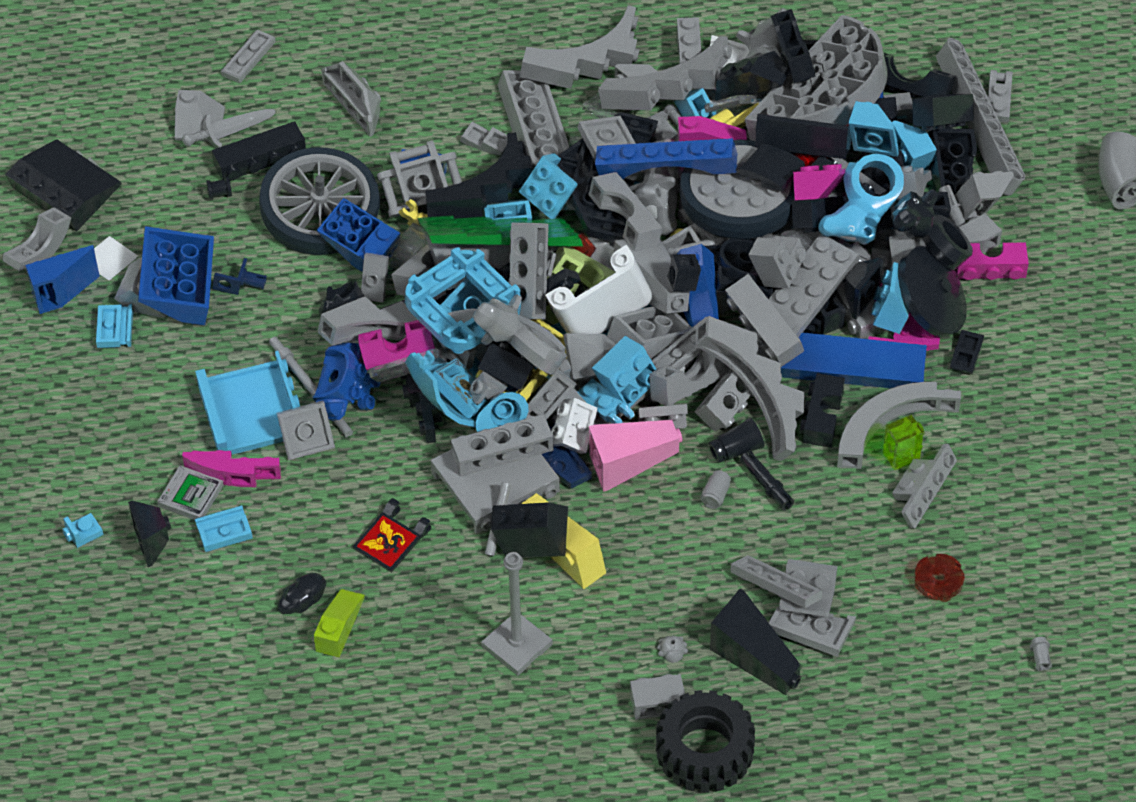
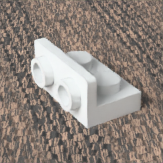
(573, 424)

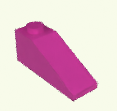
(703, 128)

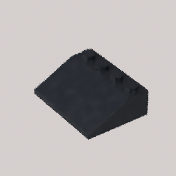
(62, 180)

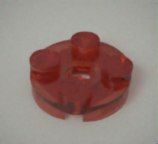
(939, 589)

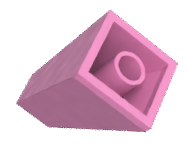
(630, 448)

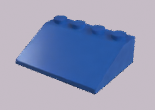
(176, 273)

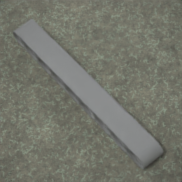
(987, 128)

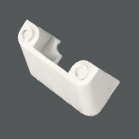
(595, 308)

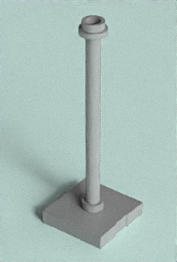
(516, 640)

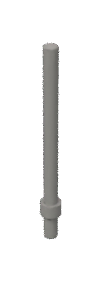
(285, 353)

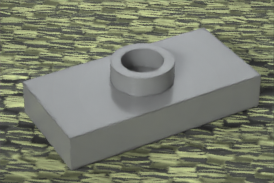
(374, 276)

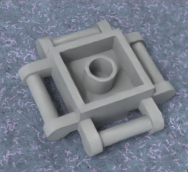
(417, 175)

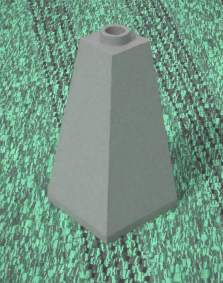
(655, 266)

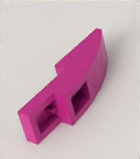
(233, 472)

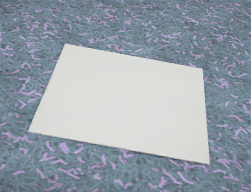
(112, 257)

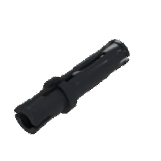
(773, 487)

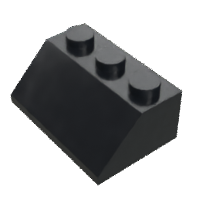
(531, 529)

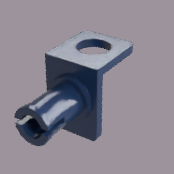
(244, 277)

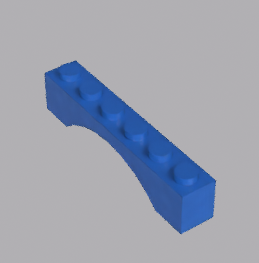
(712, 156)

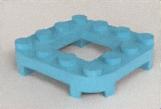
(461, 264)

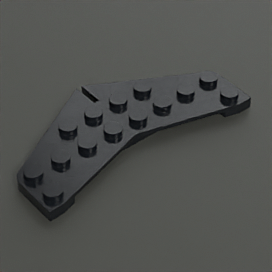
(580, 166)

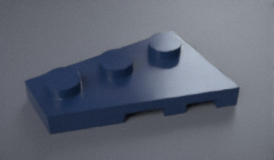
(567, 465)

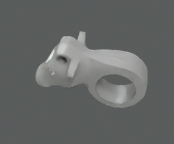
(761, 39)
(659, 194)
(503, 324)

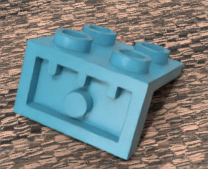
(548, 186)

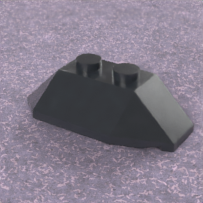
(751, 76)

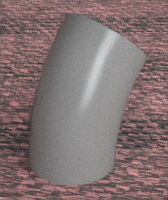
(1118, 168)

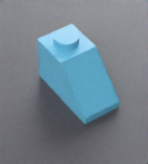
(694, 104)

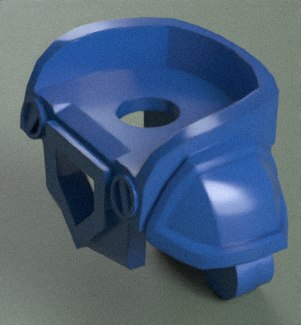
(347, 383)

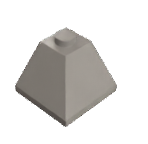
(191, 110)
(584, 352)

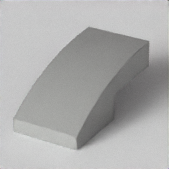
(485, 140)

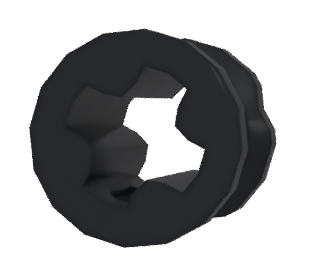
(219, 188)

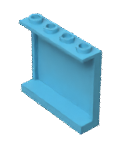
(245, 404)

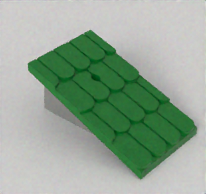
(487, 235)

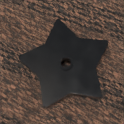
(734, 263)

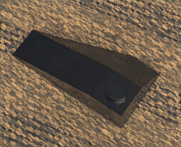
(953, 157)

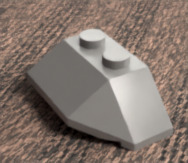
(353, 94)

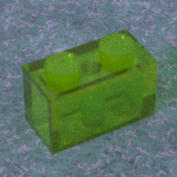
(903, 441)

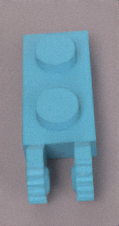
(607, 404)

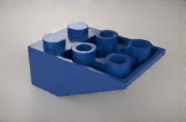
(357, 233)
(61, 277)

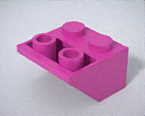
(816, 183)

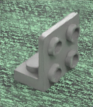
(818, 575)

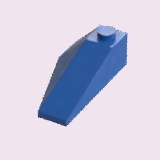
(703, 300)

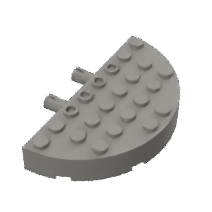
(847, 70)

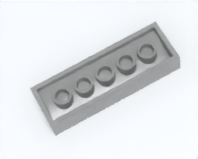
(532, 115)

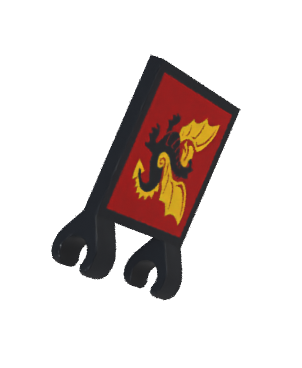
(389, 540)

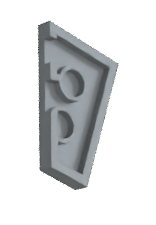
(821, 633)

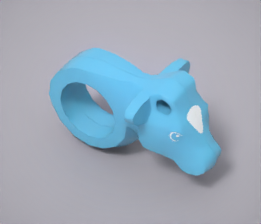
(861, 214)

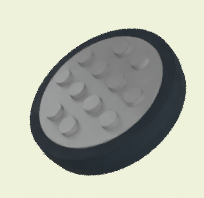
(733, 203)

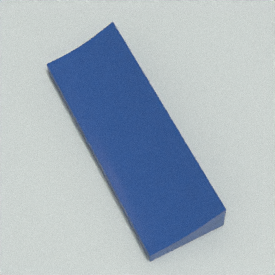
(858, 361)

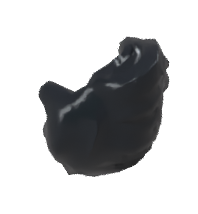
(340, 296)

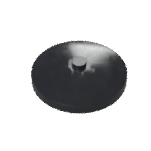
(932, 292)

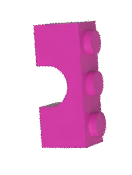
(1010, 264)
(379, 351)

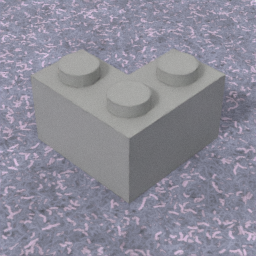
(777, 260)

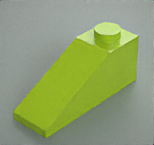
(337, 623)

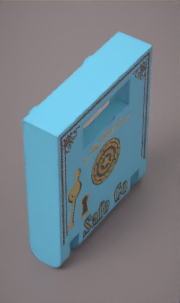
(456, 387)

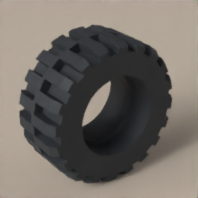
(705, 769)

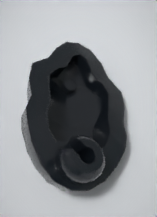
(302, 593)

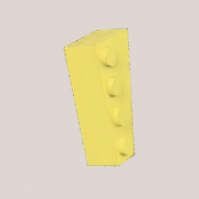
(583, 552)

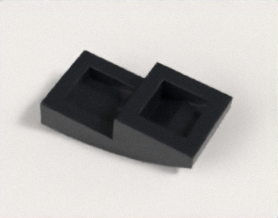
(967, 352)

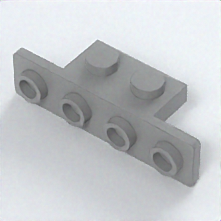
(922, 483)

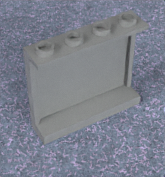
(481, 489)

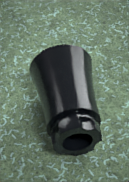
(737, 441)

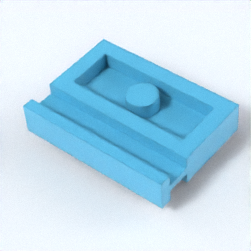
(114, 326)
(223, 528)

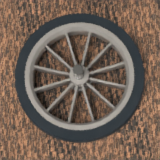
(315, 200)

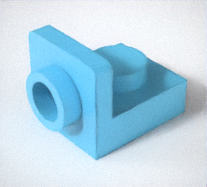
(82, 530)

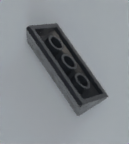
(803, 136)

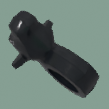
(941, 235)

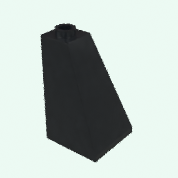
(752, 644)

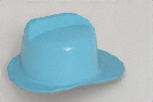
(501, 410)

